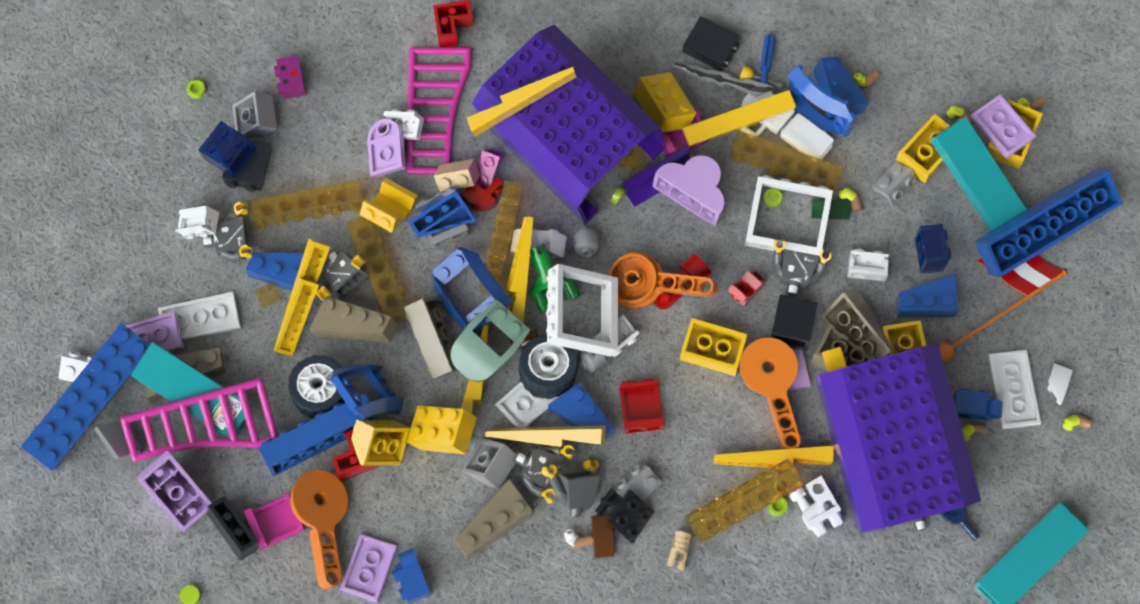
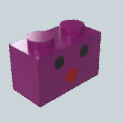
(290, 76)

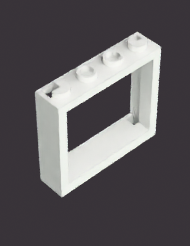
(786, 184)
(609, 310)

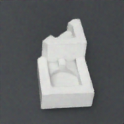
(1059, 381)

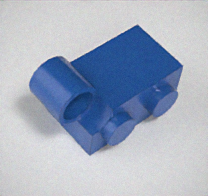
(977, 405)
(410, 577)

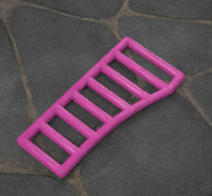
(453, 102)
(202, 399)

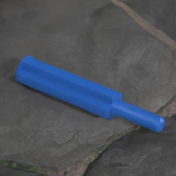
(767, 55)

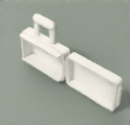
(795, 131)

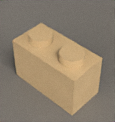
(457, 174)

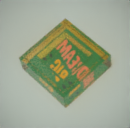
(266, 295)

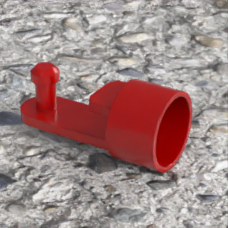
(691, 266)

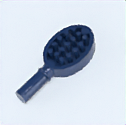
(957, 517)

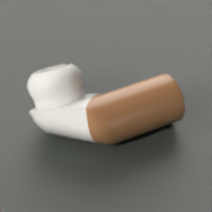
(577, 541)

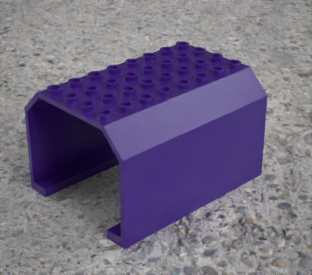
(573, 131)
(897, 438)

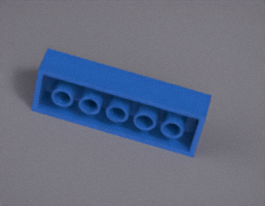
(310, 438)

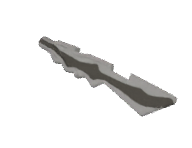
(721, 78)

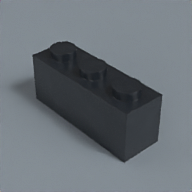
(232, 528)

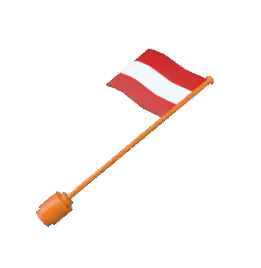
(1027, 279)

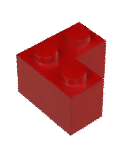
(448, 18)
(348, 464)

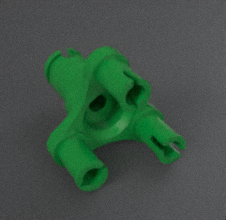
(542, 264)

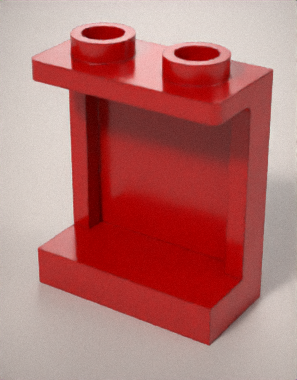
(641, 406)

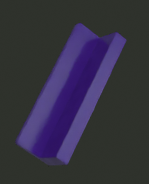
(640, 186)

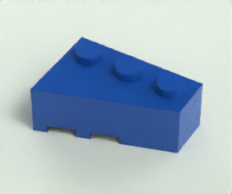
(837, 82)
(440, 213)
(275, 268)
(929, 300)
(579, 409)

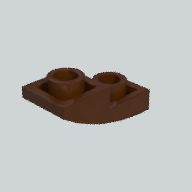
(602, 536)

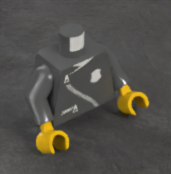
(230, 236)
(797, 268)
(342, 274)
(532, 468)
(577, 487)

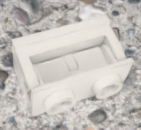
(197, 222)
(868, 265)

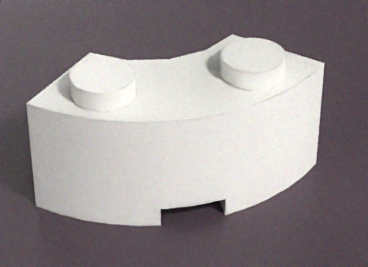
(553, 239)

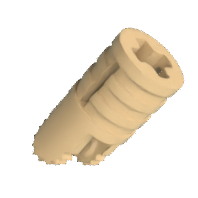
(680, 546)

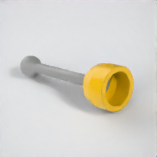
(748, 73)

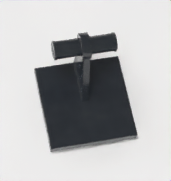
(628, 516)

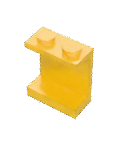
(389, 205)

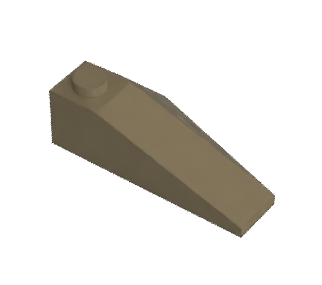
(855, 319)

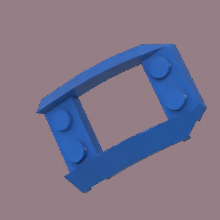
(805, 87)
(453, 266)
(387, 404)

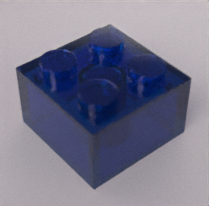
(226, 149)
(932, 248)

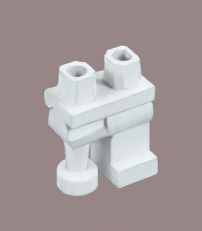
(822, 510)

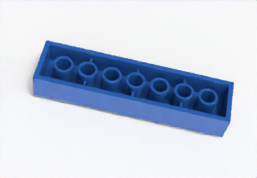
(1048, 222)
(86, 398)

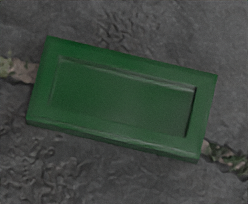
(838, 209)

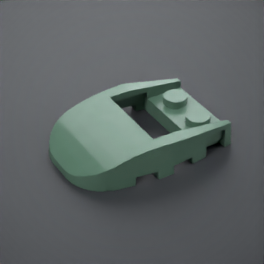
(475, 357)

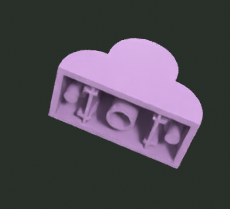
(693, 186)
(174, 490)

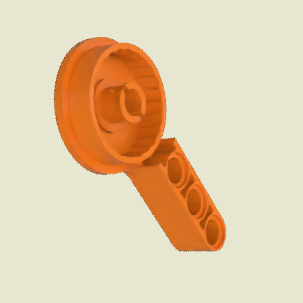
(652, 281)
(773, 383)
(322, 518)

